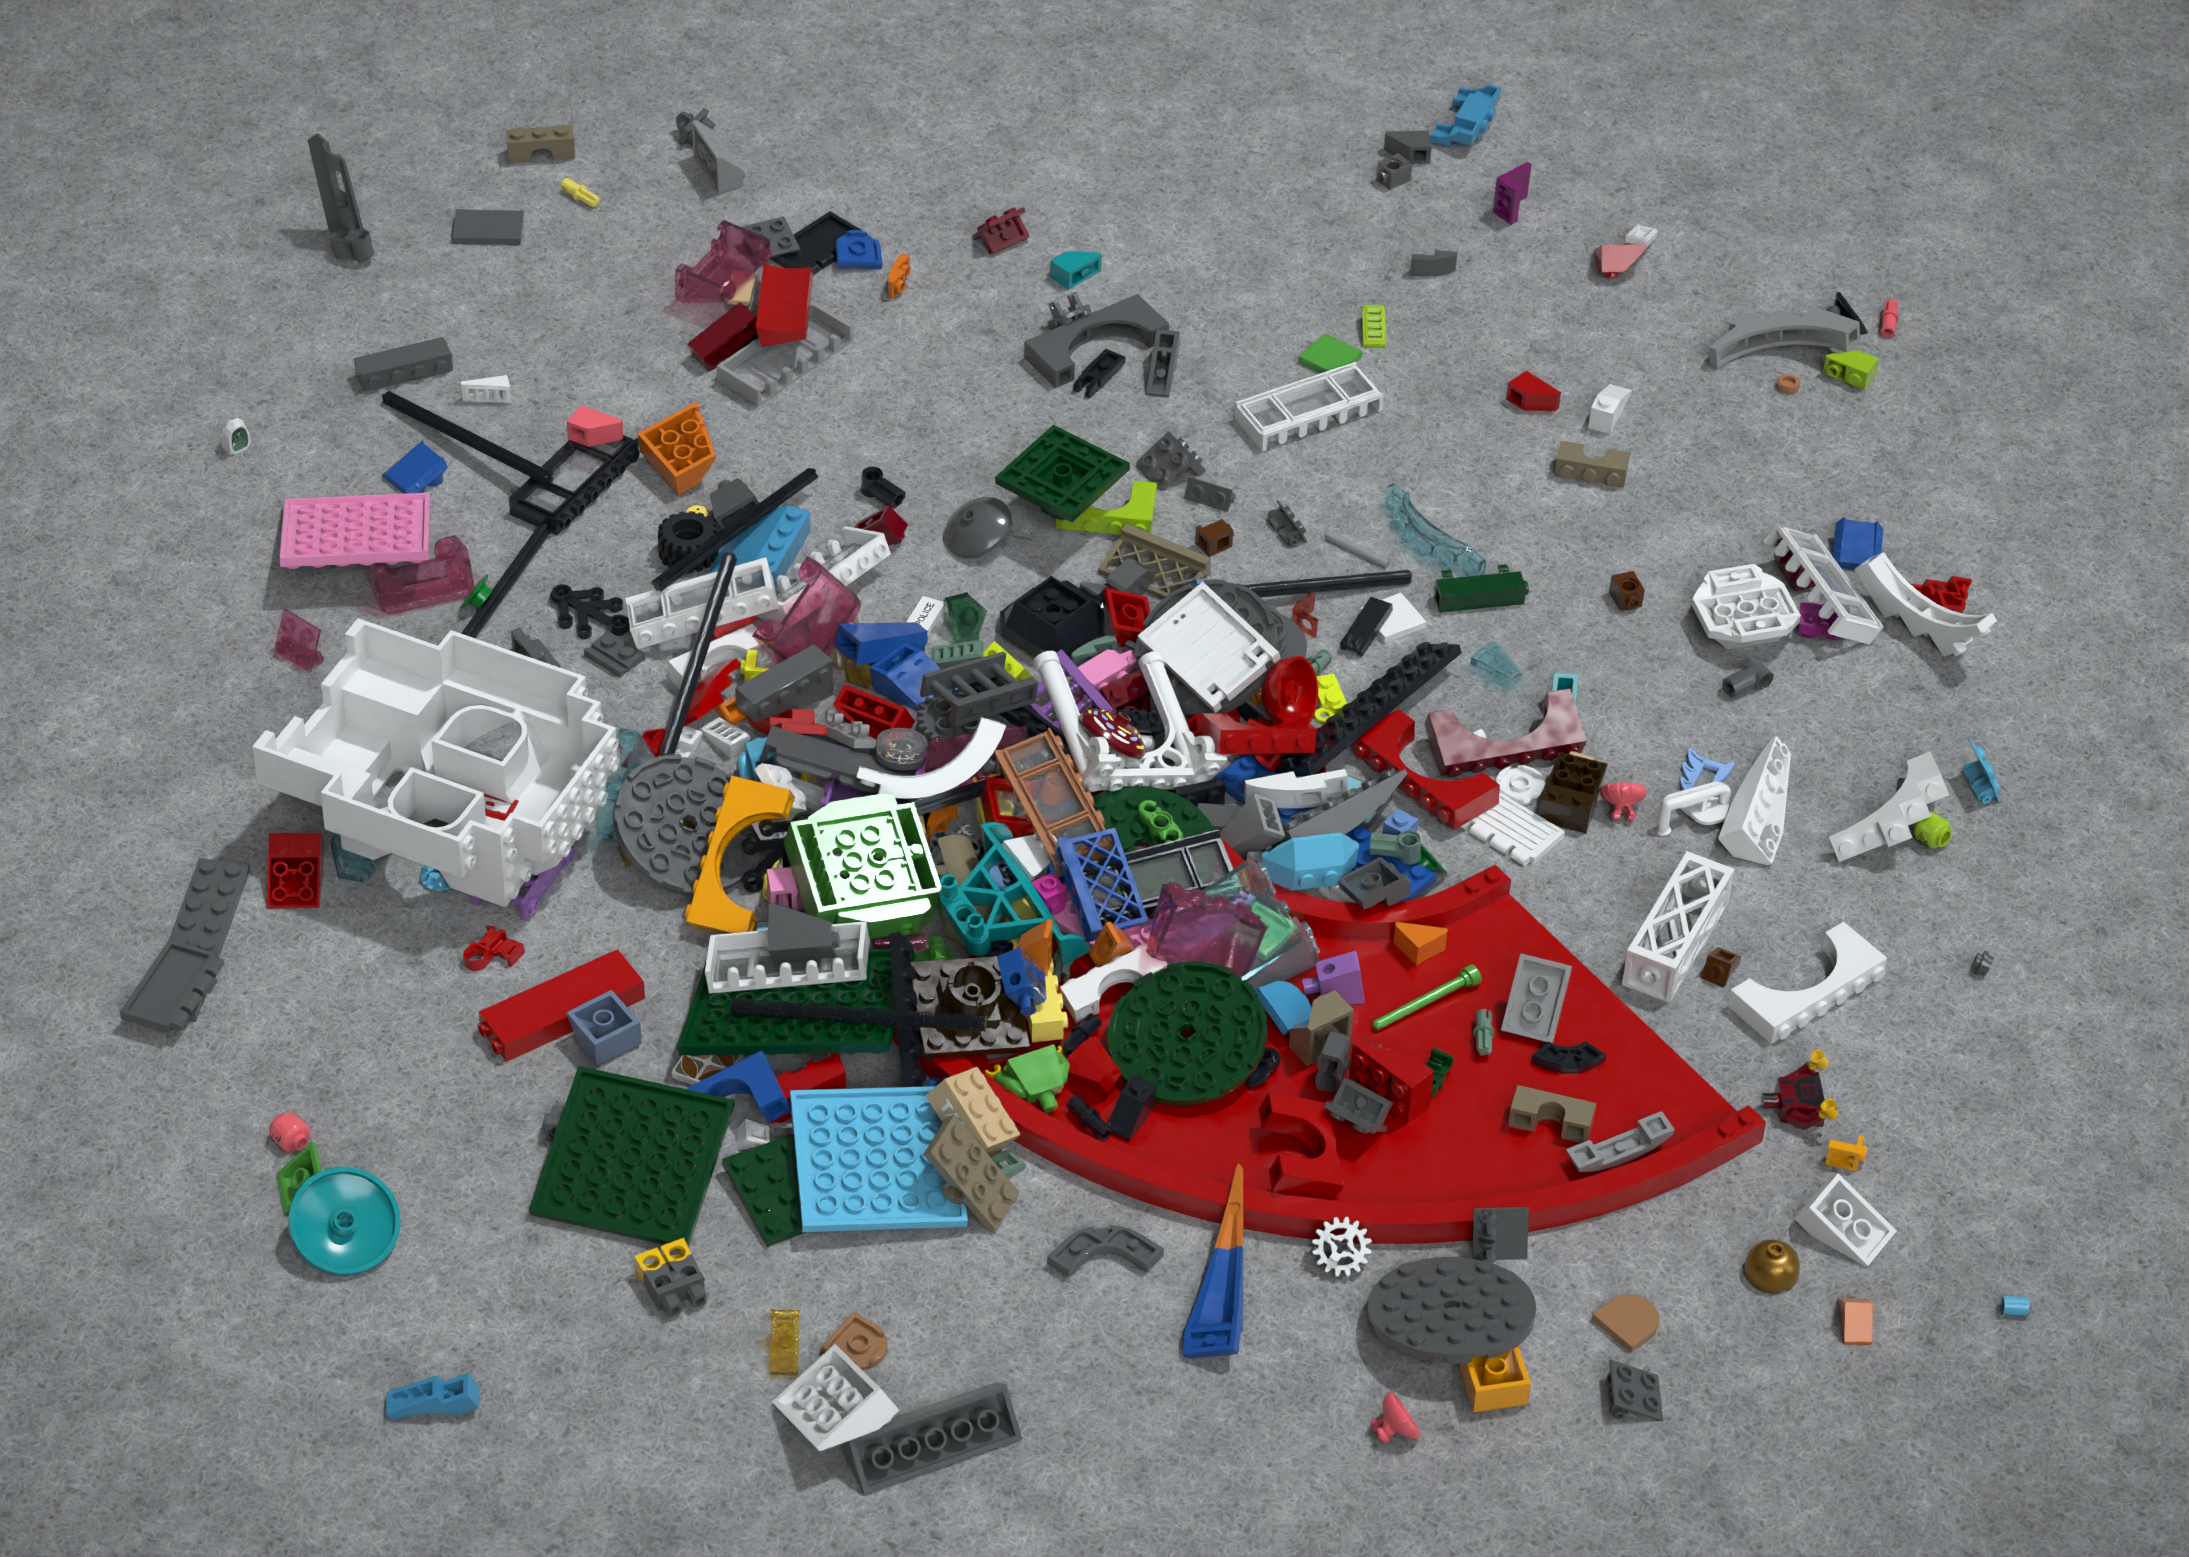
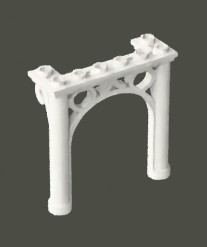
(1103, 766)

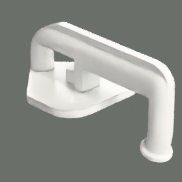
(1696, 803)

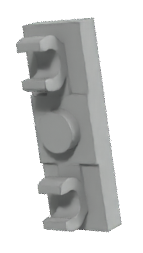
(851, 734)

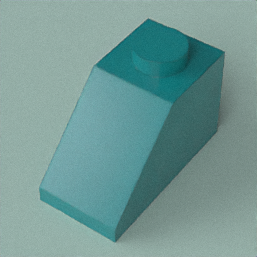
(1075, 267)

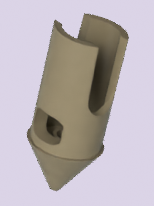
(959, 861)

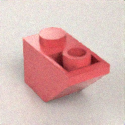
(593, 427)

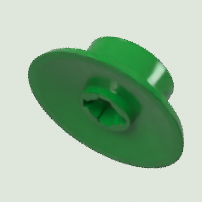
(478, 595)
(1429, 861)

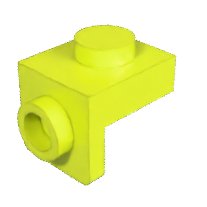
(750, 666)

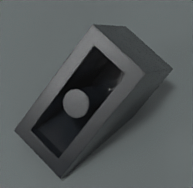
(1133, 1107)

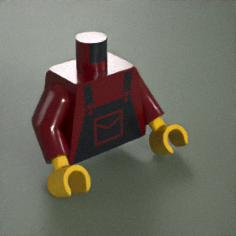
(1801, 1096)

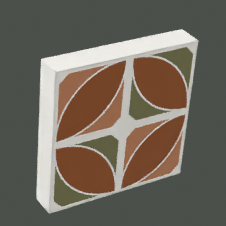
(696, 1068)

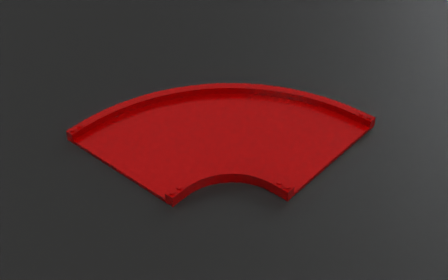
(1457, 1154)

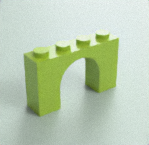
(1137, 513)

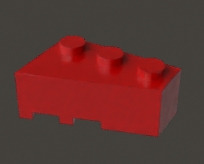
(871, 710)
(816, 1076)

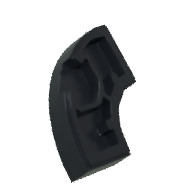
(1568, 1059)

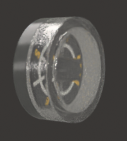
(901, 749)

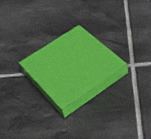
(1329, 354)

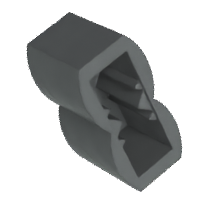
(1332, 1062)

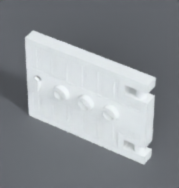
(1209, 646)

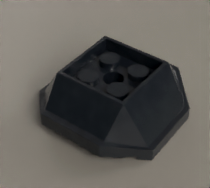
(1053, 618)

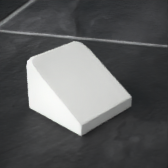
(752, 1134)

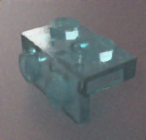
(351, 865)

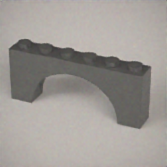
(1127, 318)

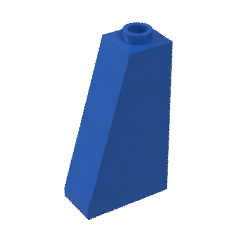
(872, 641)

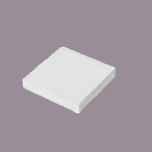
(1401, 621)

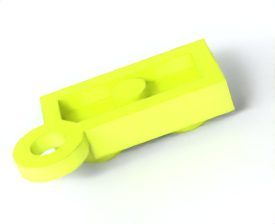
(1329, 697)

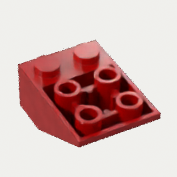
(295, 870)
(1394, 1077)

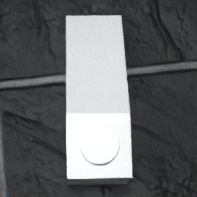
(1608, 408)

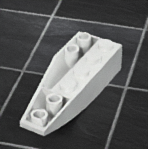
(1758, 809)

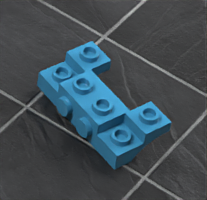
(1472, 118)

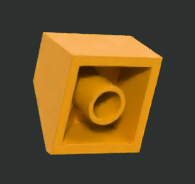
(1496, 1381)

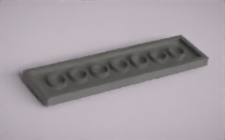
(210, 907)

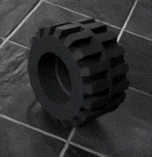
(684, 534)

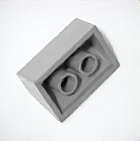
(716, 159)

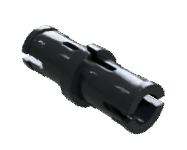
(1089, 1118)

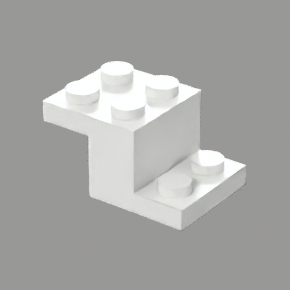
(781, 778)

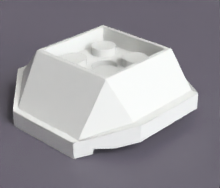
(1744, 607)

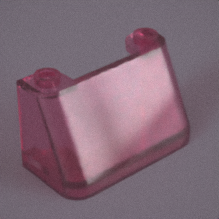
(724, 268)
(423, 583)
(812, 617)

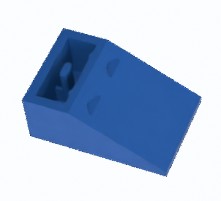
(901, 675)

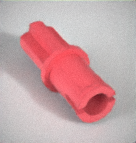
(1889, 318)

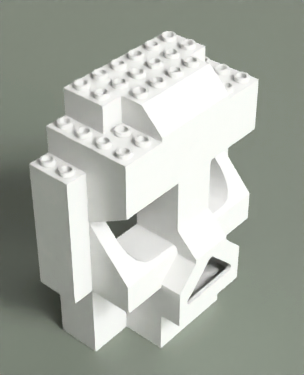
(415, 712)

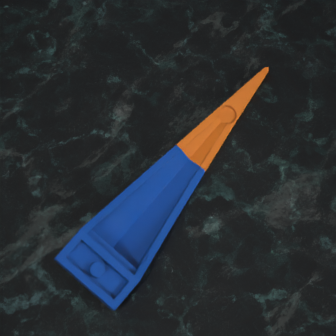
(1218, 1311)

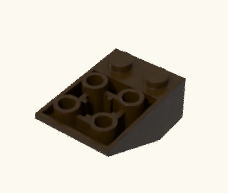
(1572, 792)

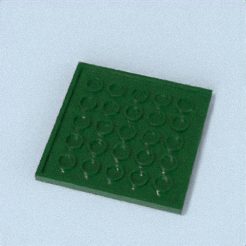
(632, 1157)

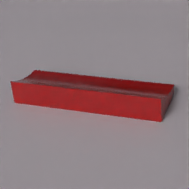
(783, 305)

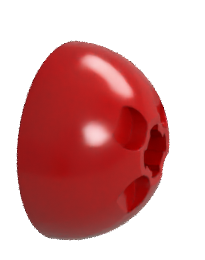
(1291, 688)

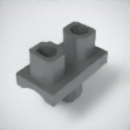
(685, 120)

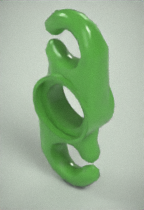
(1150, 817)

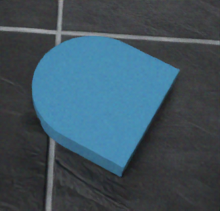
(1284, 1004)

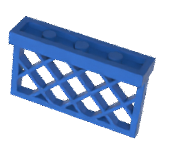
(1078, 882)

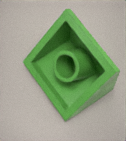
(296, 1172)

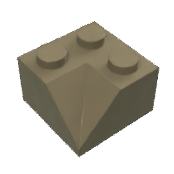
(1327, 1014)

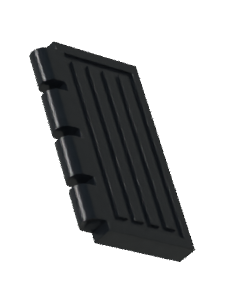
(816, 243)

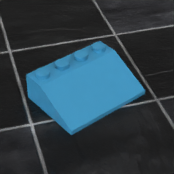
(774, 537)

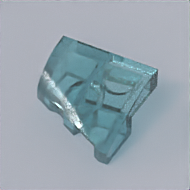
(1499, 664)

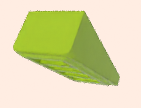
(1374, 326)

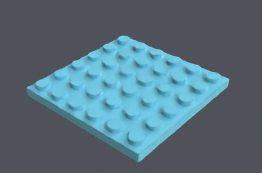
(866, 1162)

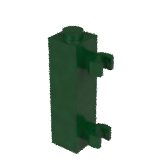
(1480, 590)

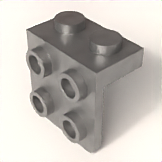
(1168, 460)

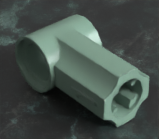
(1404, 846)

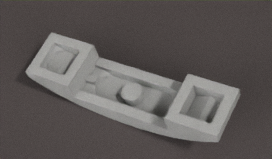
(1623, 1147)

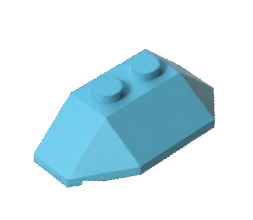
(1311, 861)

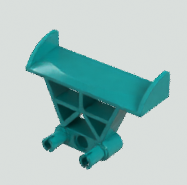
(977, 937)

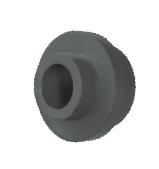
(1982, 963)

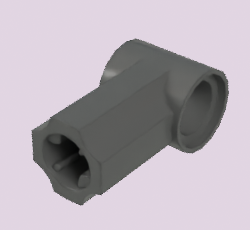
(1751, 676)

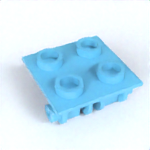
(1981, 775)

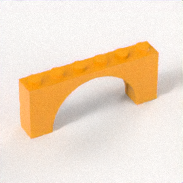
(743, 805)

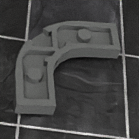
(1112, 1240)

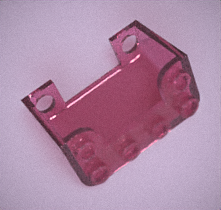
(1204, 929)

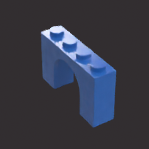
(749, 1077)

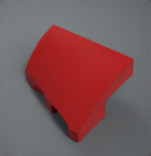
(1093, 1066)

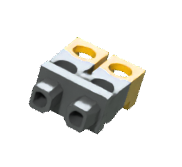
(671, 1277)

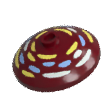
(1116, 730)

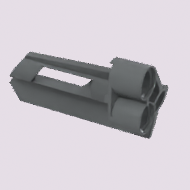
(339, 207)

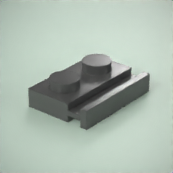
(614, 654)

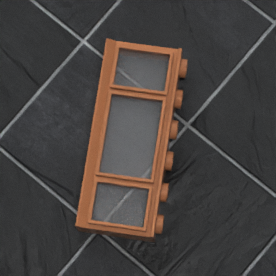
(1051, 794)

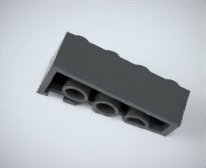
(787, 685)

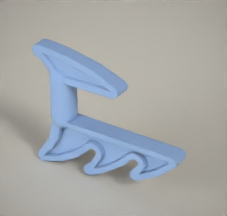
(1696, 767)

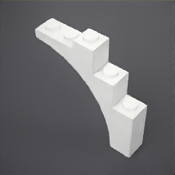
(1897, 597)
(1891, 821)

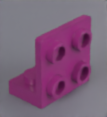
(1509, 191)

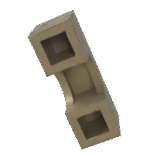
(555, 138)
(1608, 470)
(1534, 1105)

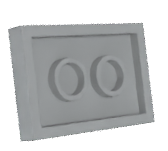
(1536, 998)

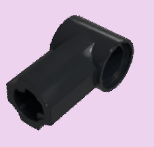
(875, 485)

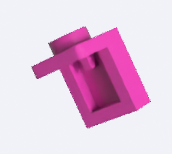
(1051, 892)

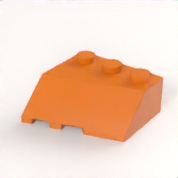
(679, 448)

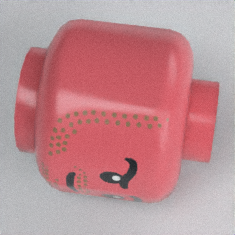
(289, 1132)

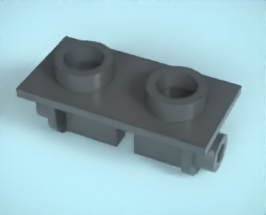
(1209, 494)
(1283, 517)

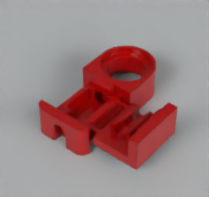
(492, 943)

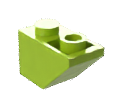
(1852, 367)

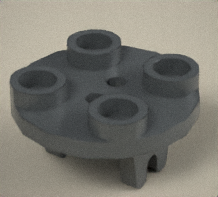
(1061, 317)

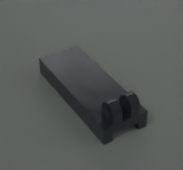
(1366, 625)

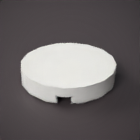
(1521, 784)

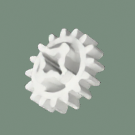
(1326, 1236)

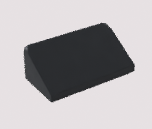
(1847, 311)

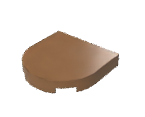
(1628, 1320)
(860, 1341)

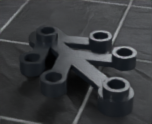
(564, 596)
(777, 847)

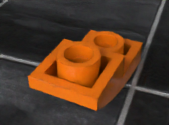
(899, 272)

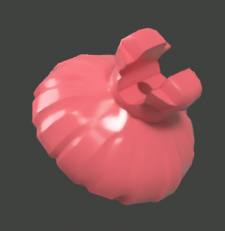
(1623, 798)
(1395, 1420)

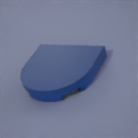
(858, 251)

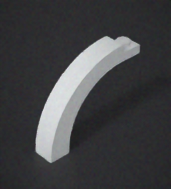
(946, 777)

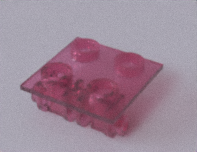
(298, 641)

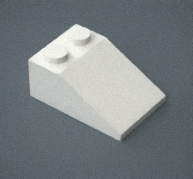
(1845, 1221)

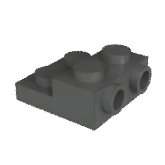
(1375, 883)

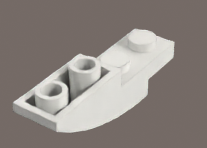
(1298, 792)

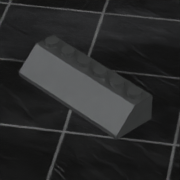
(933, 1437)

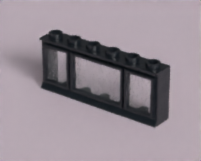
(578, 477)
(1186, 861)

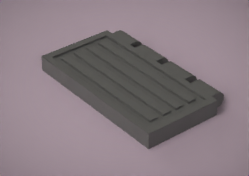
(172, 987)

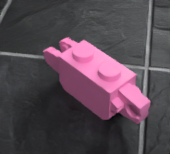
(1106, 669)

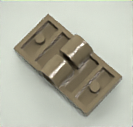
(970, 1174)

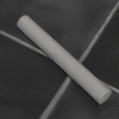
(1357, 549)

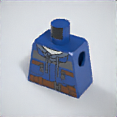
(1023, 980)

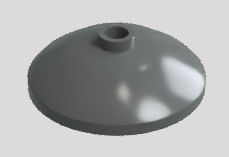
(977, 527)

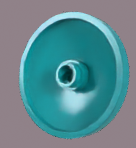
(344, 1221)

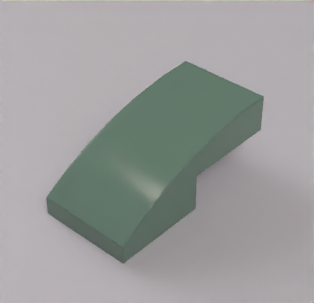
(1093, 649)

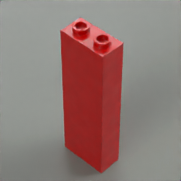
(540, 1012)

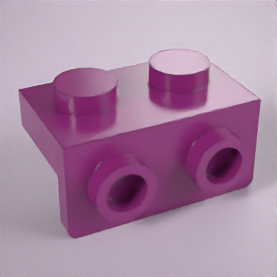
(1812, 624)

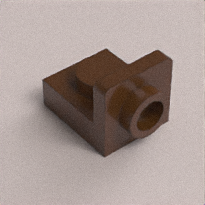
(1719, 965)

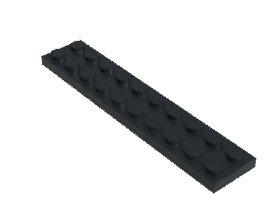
(1370, 707)

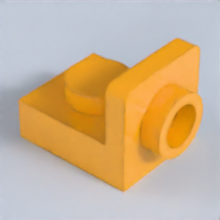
(1845, 1154)

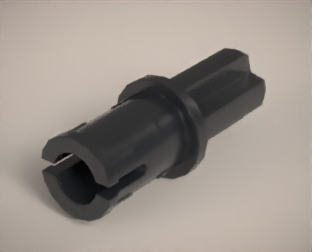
(1080, 1033)

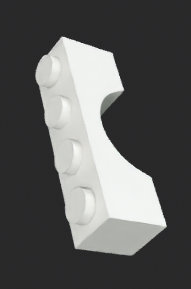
(719, 651)
(1083, 994)

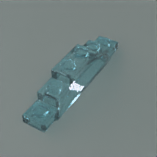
(1429, 539)

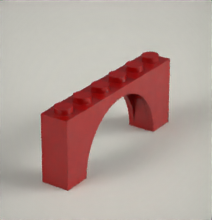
(1450, 801)

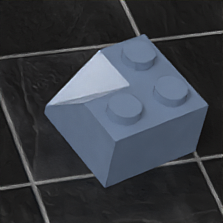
(605, 1027)

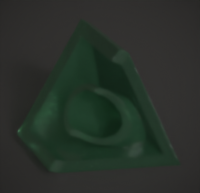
(963, 617)

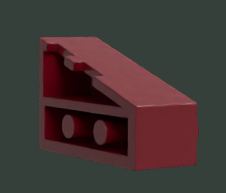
(724, 337)

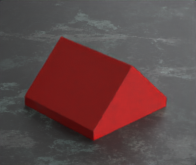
(1126, 614)

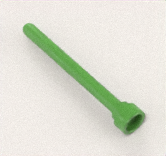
(1468, 977)

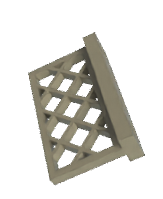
(1164, 552)

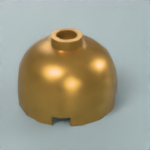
(1772, 1266)

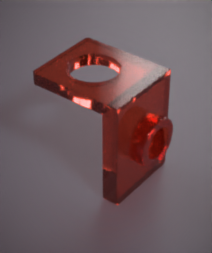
(1302, 611)

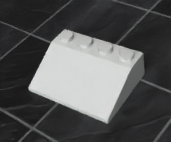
(835, 1401)

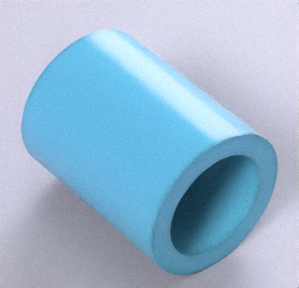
(2015, 1305)

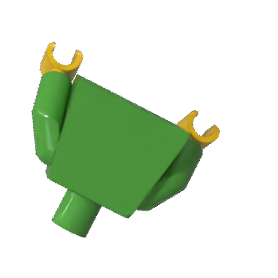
(1035, 1076)

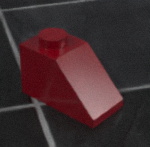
(885, 522)

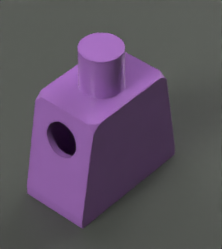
(1338, 974)

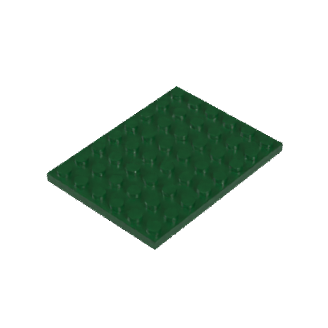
(715, 1031)

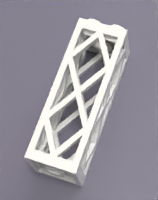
(1646, 957)

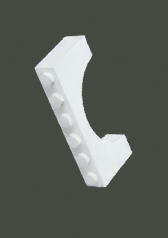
(1780, 1012)

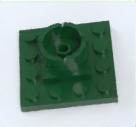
(1062, 474)

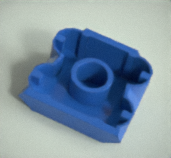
(417, 470)
(1856, 542)

